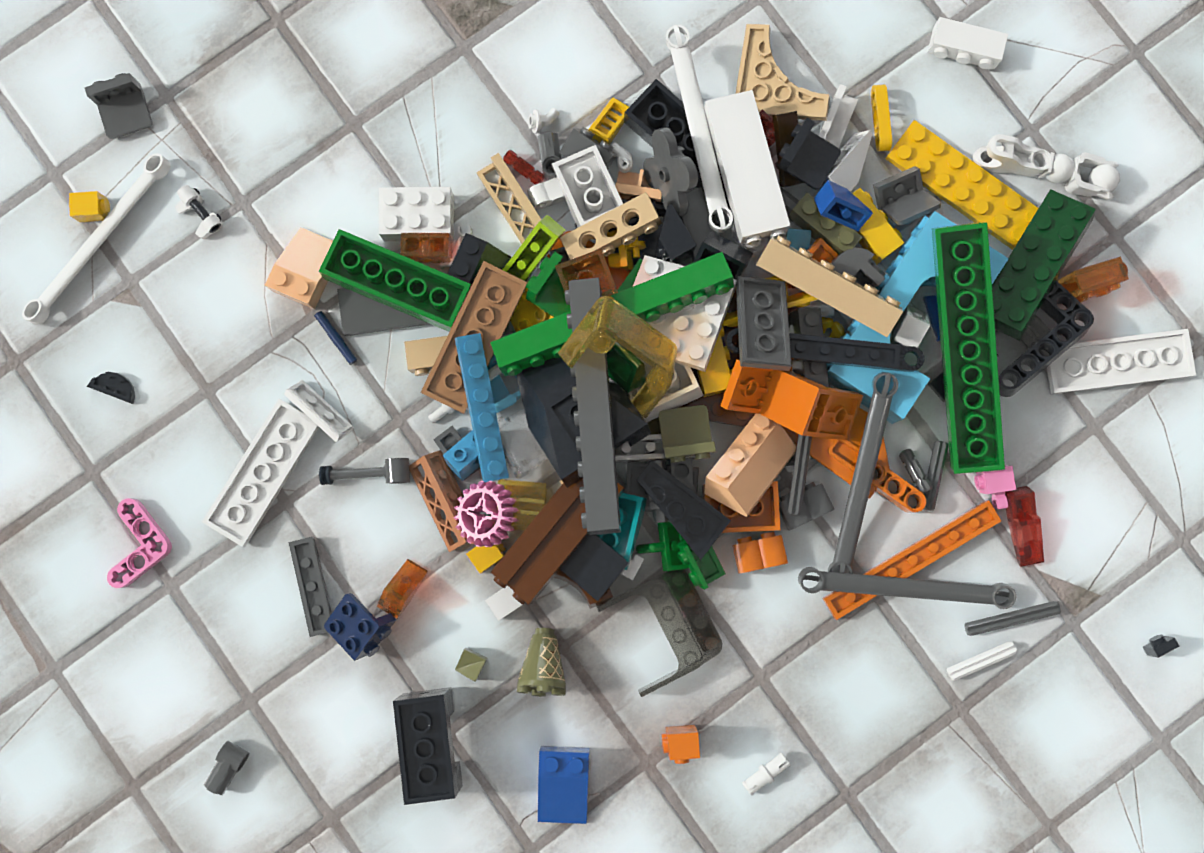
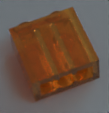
(1096, 279)

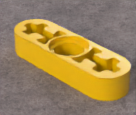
(881, 118)

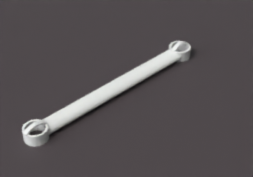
(699, 128)
(96, 239)

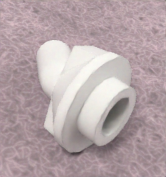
(538, 121)

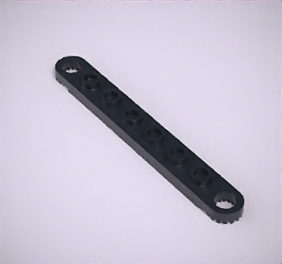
(846, 352)

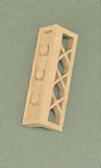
(517, 194)

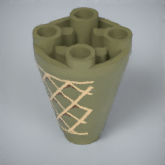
(542, 666)

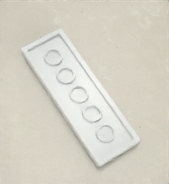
(1122, 361)
(261, 473)

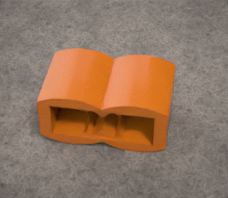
(760, 553)

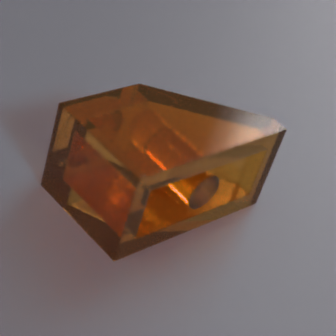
(402, 588)

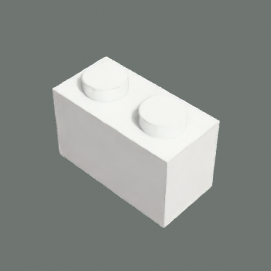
(911, 327)

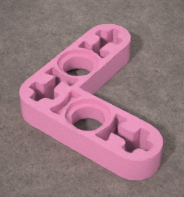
(146, 549)

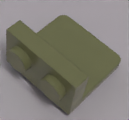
(686, 433)

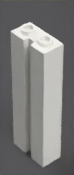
(746, 167)

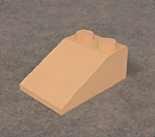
(297, 268)

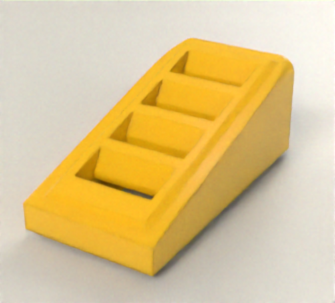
(602, 133)

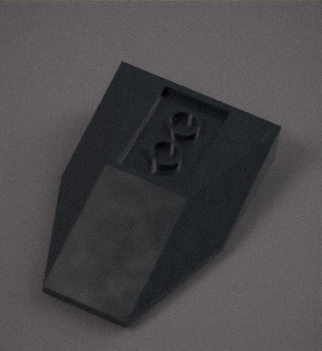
(550, 415)

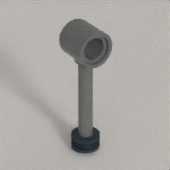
(395, 472)

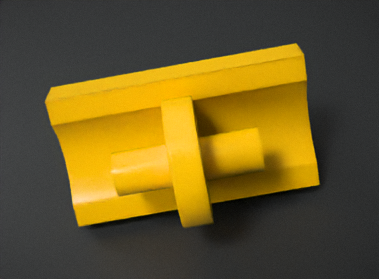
(624, 258)

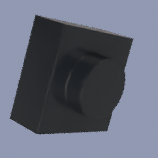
(1160, 645)

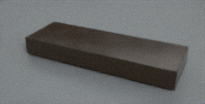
(783, 128)

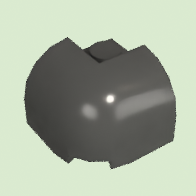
(859, 264)

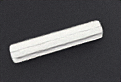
(981, 661)

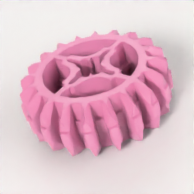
(476, 525)

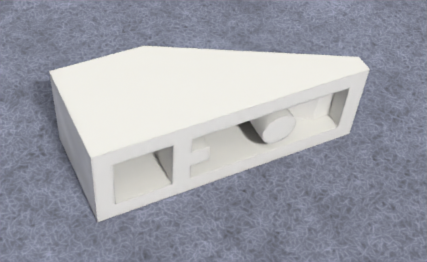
(850, 163)

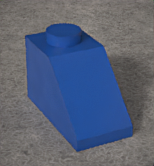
(842, 206)

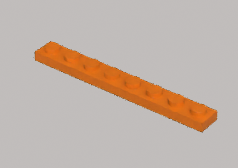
(920, 554)

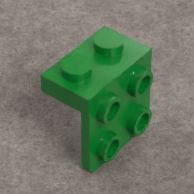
(546, 288)

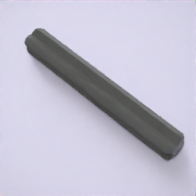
(799, 475)
(1012, 618)

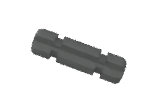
(915, 471)

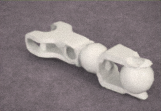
(1057, 168)

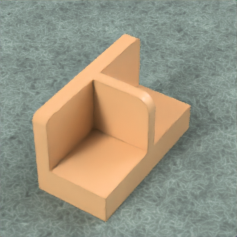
(634, 184)

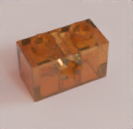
(427, 247)

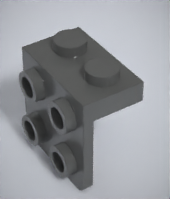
(120, 105)
(904, 198)

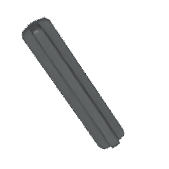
(935, 473)

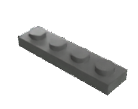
(311, 584)

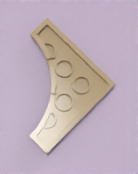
(769, 85)

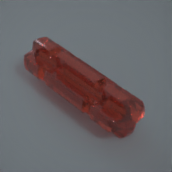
(523, 167)

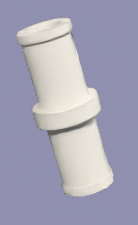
(766, 773)

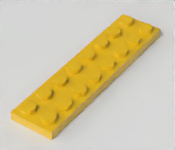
(963, 184)

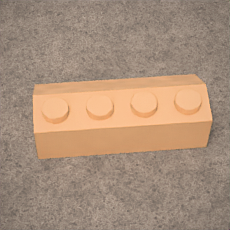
(750, 465)

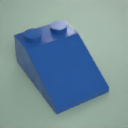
(563, 784)

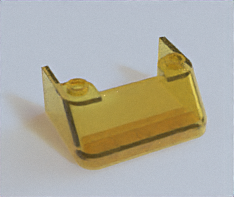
(612, 323)

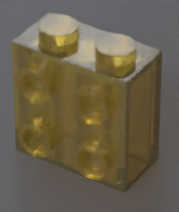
(529, 499)

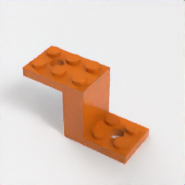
(792, 401)

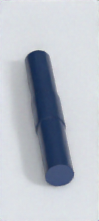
(335, 337)

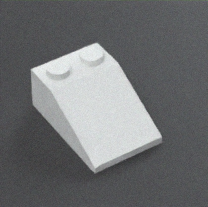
(586, 185)

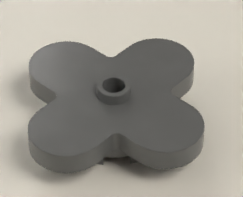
(670, 170)

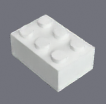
(415, 211)

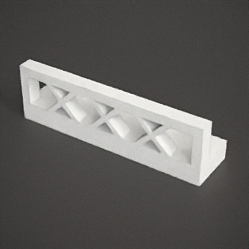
(838, 117)

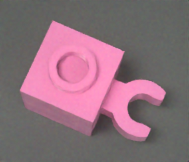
(996, 483)

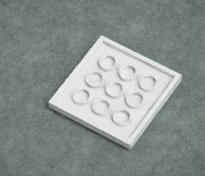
(695, 326)

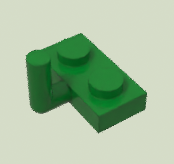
(667, 546)

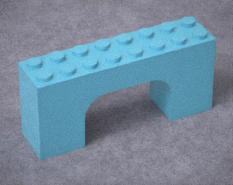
(905, 276)

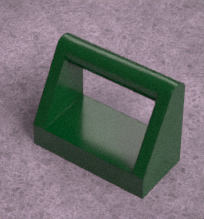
(625, 368)

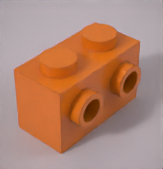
(681, 743)

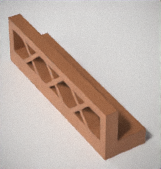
(442, 481)

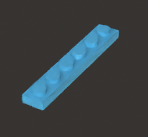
(481, 407)

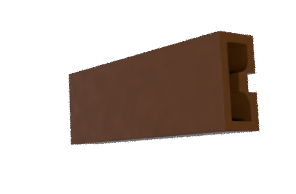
(544, 545)

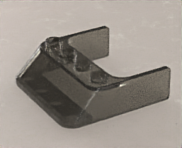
(681, 619)

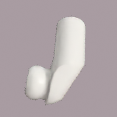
(624, 158)

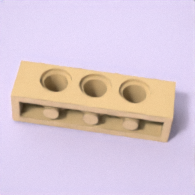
(618, 218)

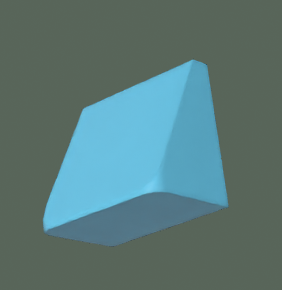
(799, 238)

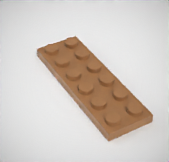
(484, 311)

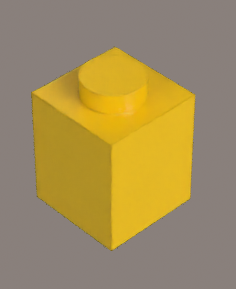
(88, 206)
(486, 557)

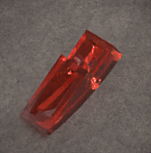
(1025, 526)

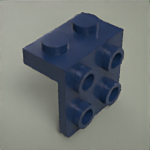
(357, 628)

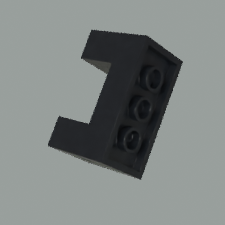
(426, 746)

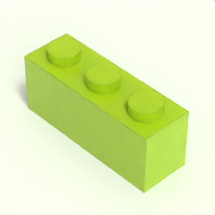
(534, 248)

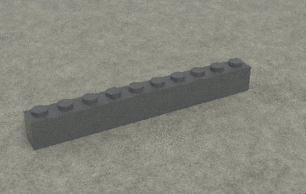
(594, 421)

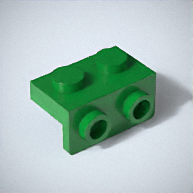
(703, 570)

